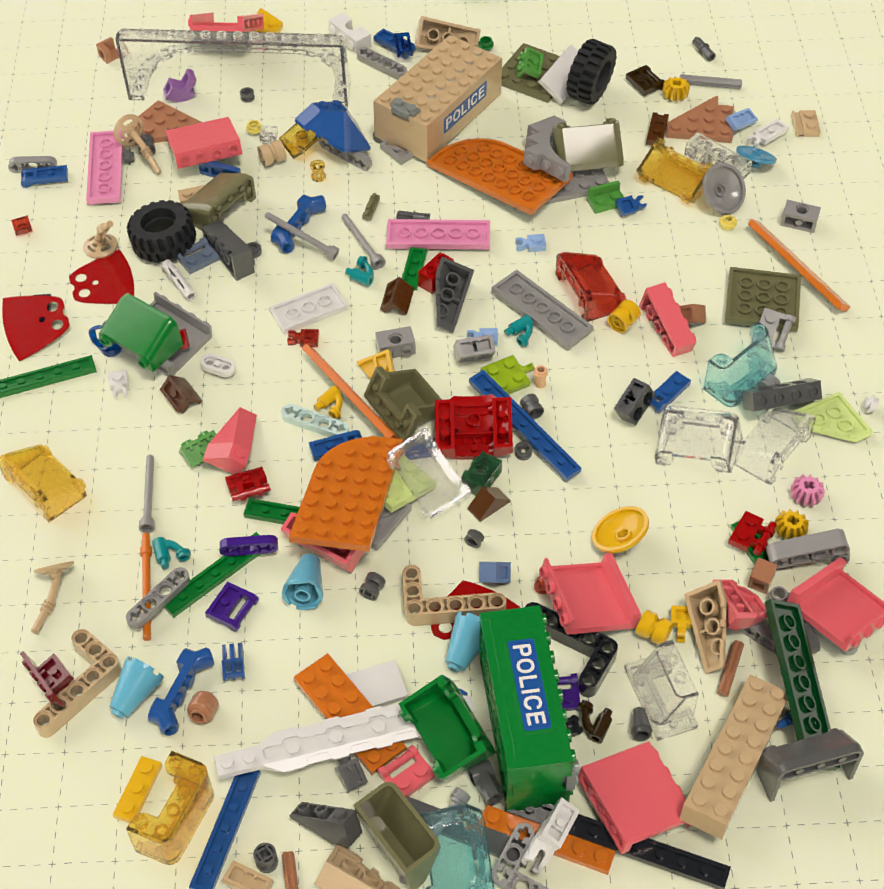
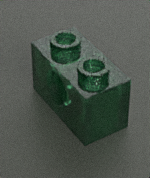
(483, 472)

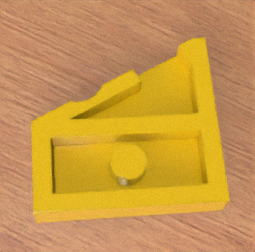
(271, 23)
(380, 359)

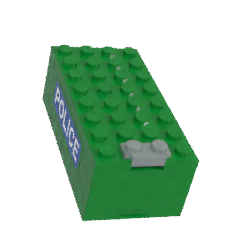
(526, 708)

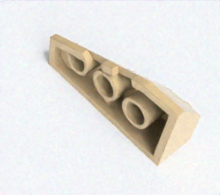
(432, 32)

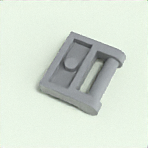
(395, 152)
(770, 320)

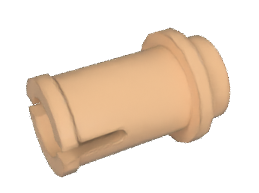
(540, 374)

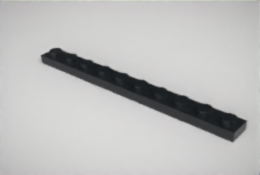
(646, 851)

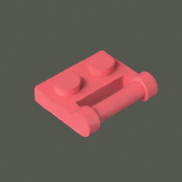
(411, 778)

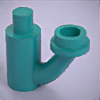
(365, 278)
(518, 326)
(162, 554)

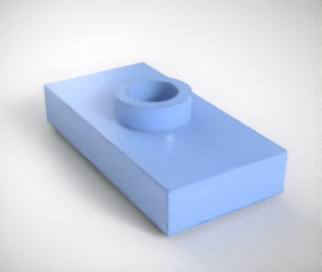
(741, 119)

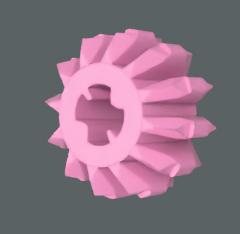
(807, 490)

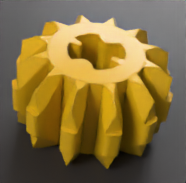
(676, 89)
(791, 524)

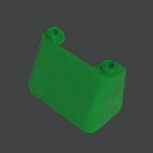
(142, 331)
(447, 727)

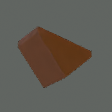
(487, 502)

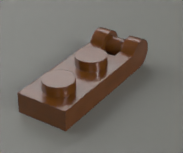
(657, 127)

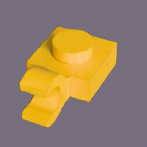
(681, 620)

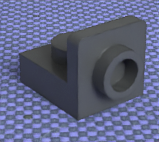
(351, 773)

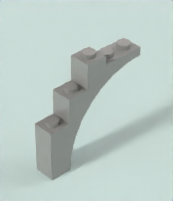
(538, 149)

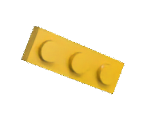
(137, 789)

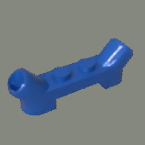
(306, 208)
(163, 711)

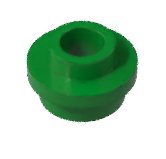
(485, 43)

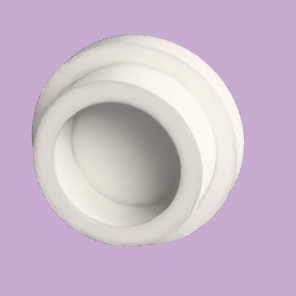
(870, 404)

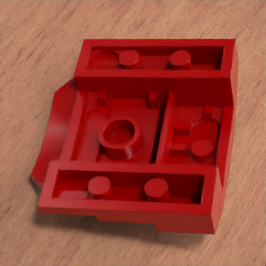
(473, 425)

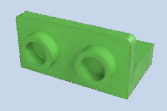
(530, 63)
(603, 197)
(194, 450)

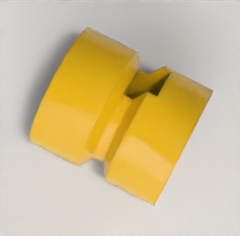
(624, 316)
(653, 627)

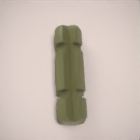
(371, 207)

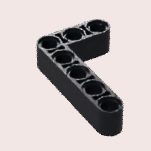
(594, 650)

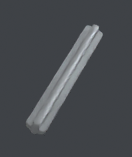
(712, 81)

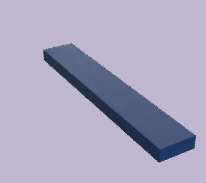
(224, 831)

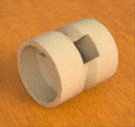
(272, 153)

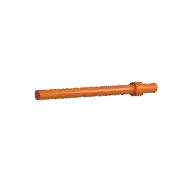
(146, 553)

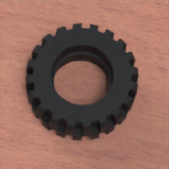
(591, 71)
(161, 231)

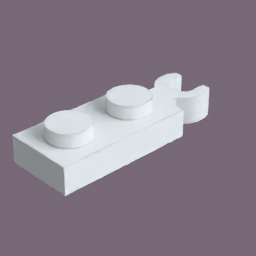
(768, 133)

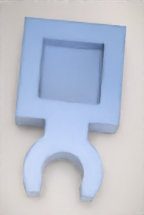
(533, 243)
(485, 331)

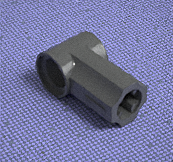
(484, 778)

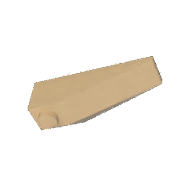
(708, 617)
(346, 871)

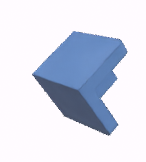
(495, 572)

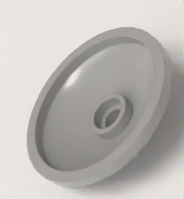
(730, 188)

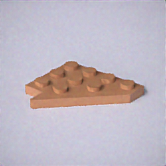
(163, 117)
(705, 119)

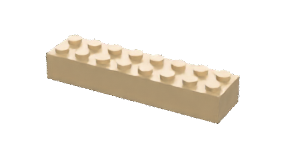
(734, 757)

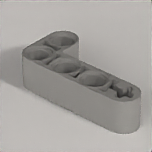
(809, 548)

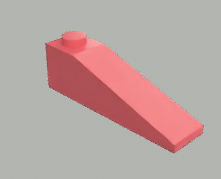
(233, 443)

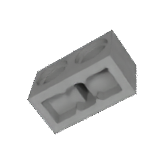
(474, 348)

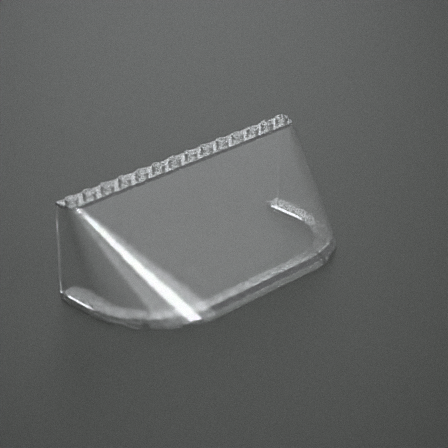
(145, 48)

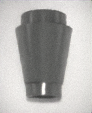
(640, 725)

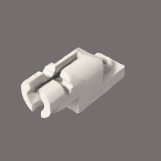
(551, 835)

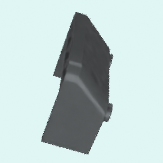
(806, 757)

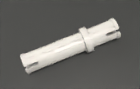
(170, 269)

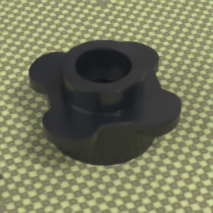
(576, 729)

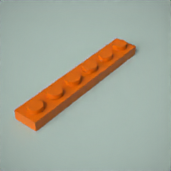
(572, 849)

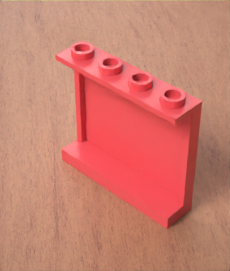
(244, 23)
(204, 142)
(590, 596)
(839, 606)
(633, 795)

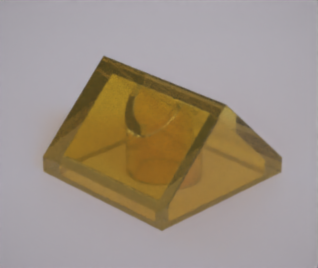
(298, 140)

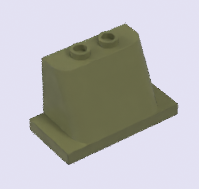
(401, 399)

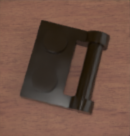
(644, 80)

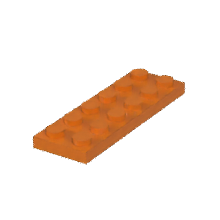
(338, 696)

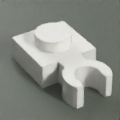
(118, 383)

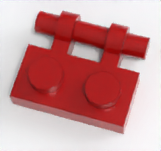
(245, 480)
(747, 529)

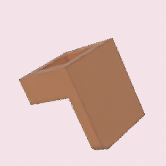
(107, 50)
(694, 313)
(762, 576)

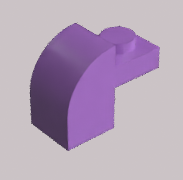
(180, 90)

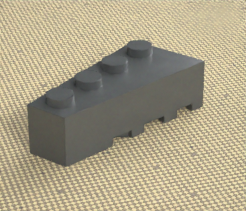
(231, 249)

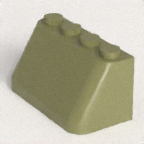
(399, 832)

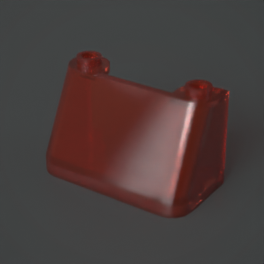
(590, 282)

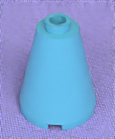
(304, 584)
(464, 642)
(133, 686)

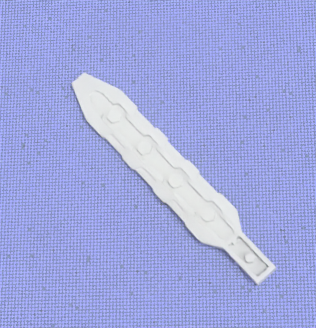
(322, 741)

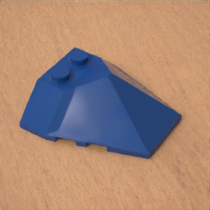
(335, 124)

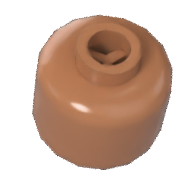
(202, 707)

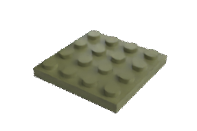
(527, 84)
(754, 290)

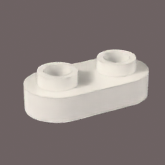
(217, 365)

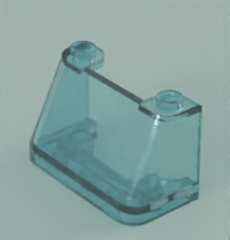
(729, 376)
(464, 848)

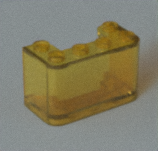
(170, 833)

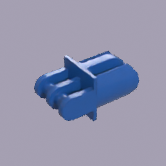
(232, 666)

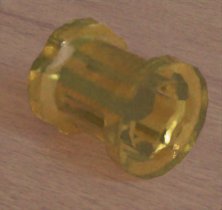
(320, 170)

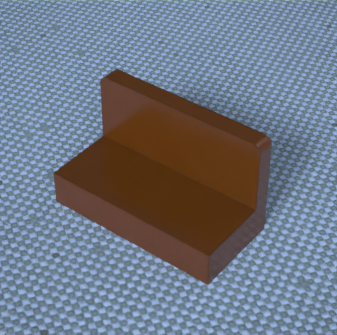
(397, 296)
(179, 393)

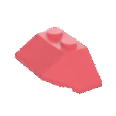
(743, 606)

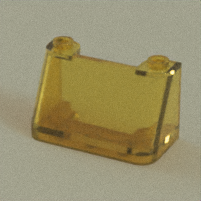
(673, 172)
(43, 479)

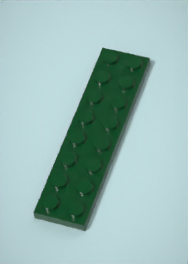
(798, 669)

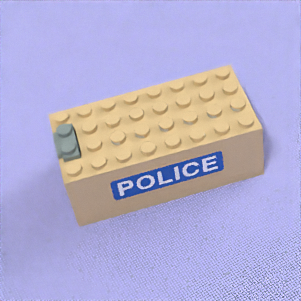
(437, 97)

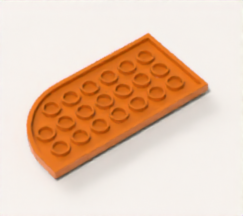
(497, 171)
(346, 495)

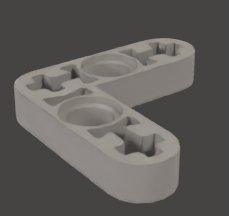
(514, 875)

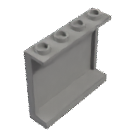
(198, 333)

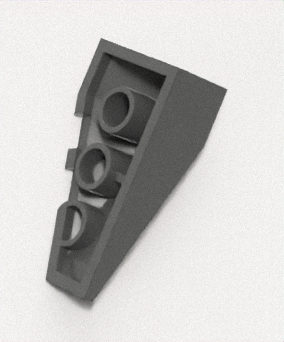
(451, 290)

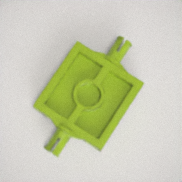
(509, 374)

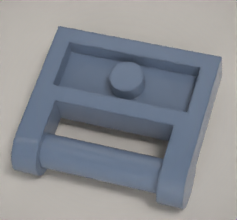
(199, 259)

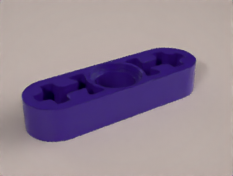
(237, 545)

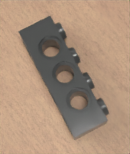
(782, 394)

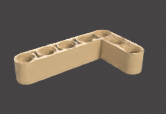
(444, 605)
(82, 684)

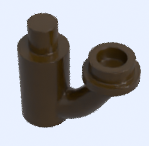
(602, 723)

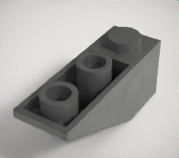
(331, 823)

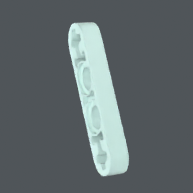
(313, 425)

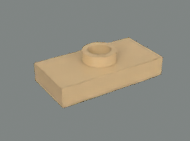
(243, 877)

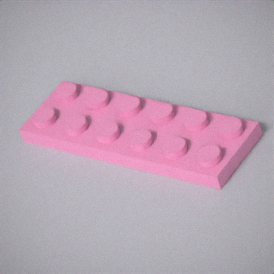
(104, 168)
(438, 234)

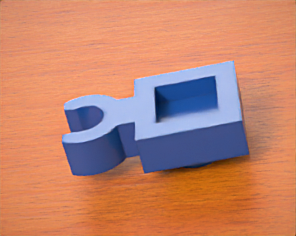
(629, 206)

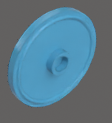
(757, 155)

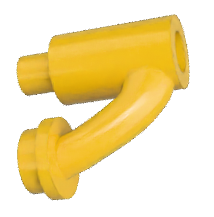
(327, 398)

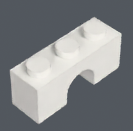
(353, 39)

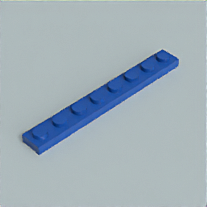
(529, 429)

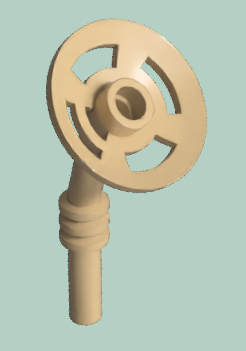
(135, 134)
(100, 243)
(55, 572)

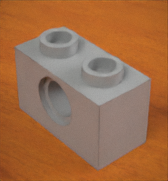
(800, 216)
(398, 341)

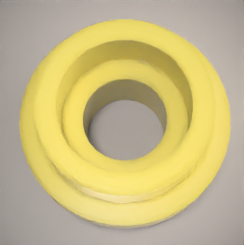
(253, 127)
(728, 222)

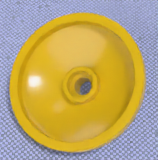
(620, 529)

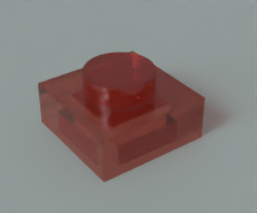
(21, 225)

